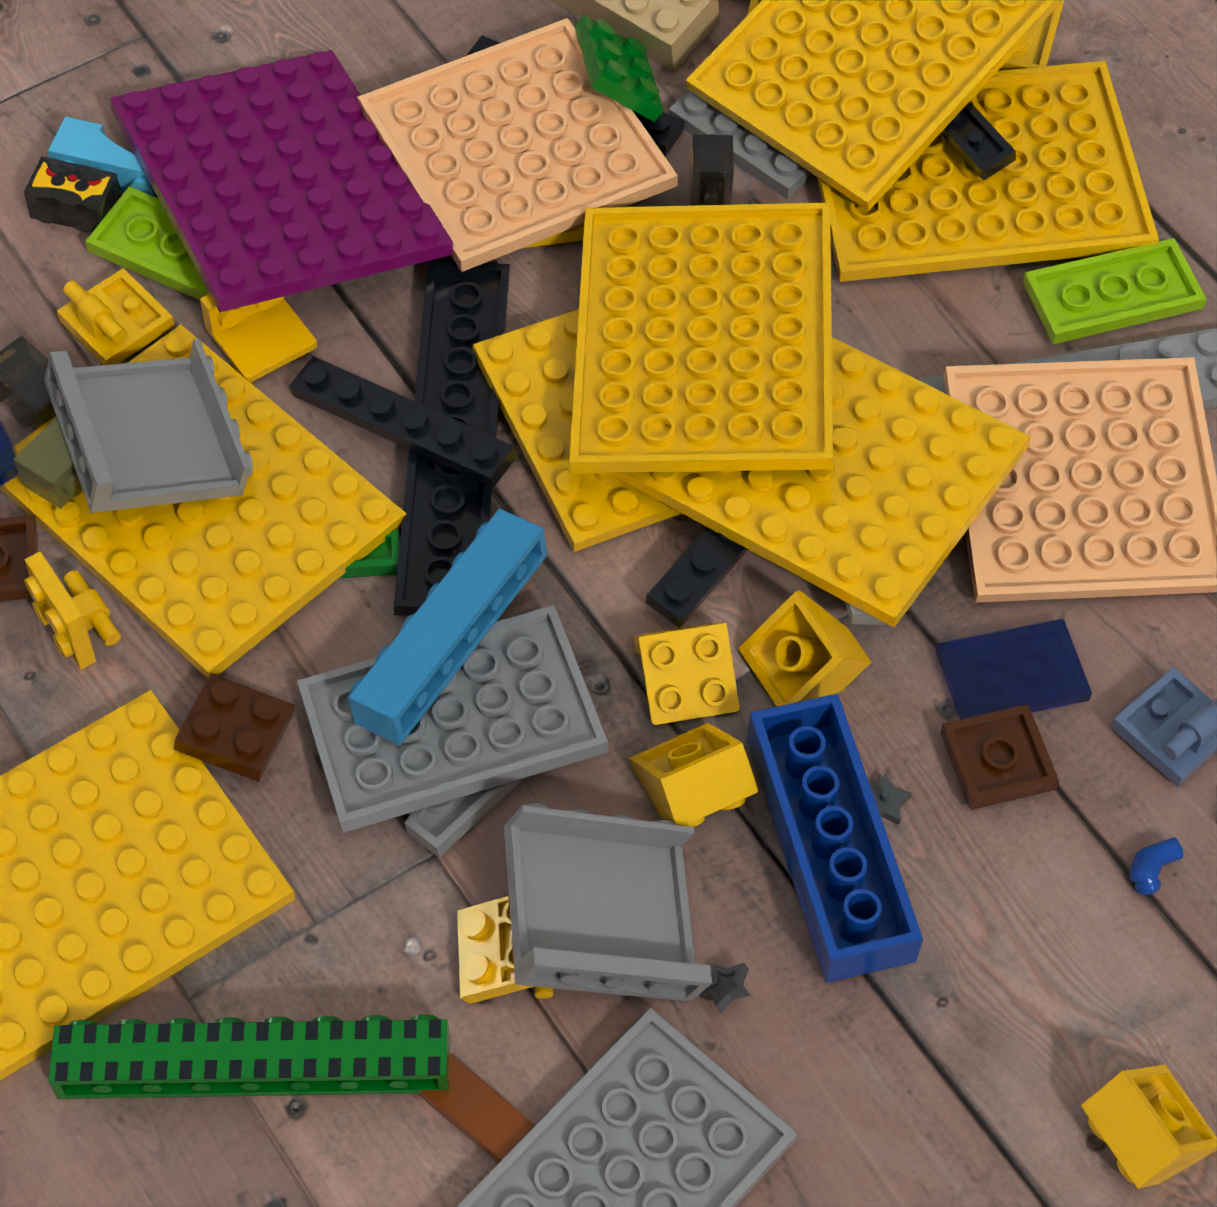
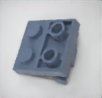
(1171, 726)

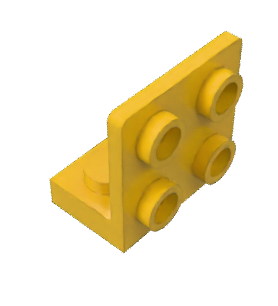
(258, 335)
(688, 672)

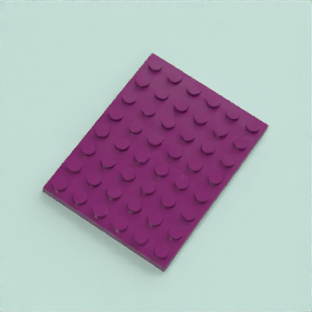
(277, 180)

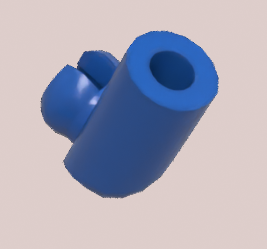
(1148, 863)

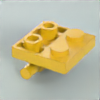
(114, 317)
(67, 615)
(487, 953)

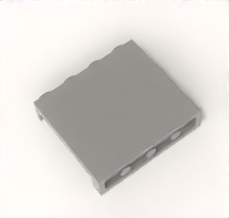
(148, 431)
(601, 904)

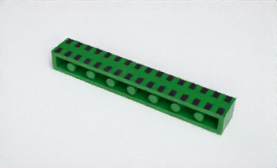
(250, 1057)

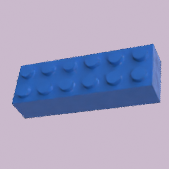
(833, 838)

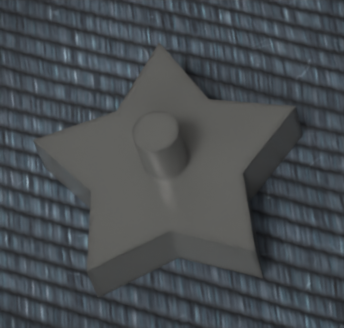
(889, 799)
(726, 985)

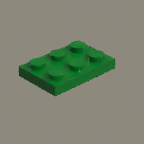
(618, 67)

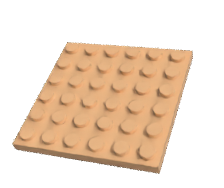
(515, 143)
(1111, 483)

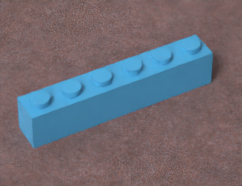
(447, 626)

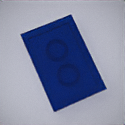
(1014, 669)

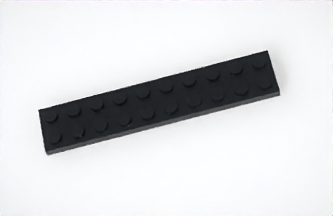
(439, 502)

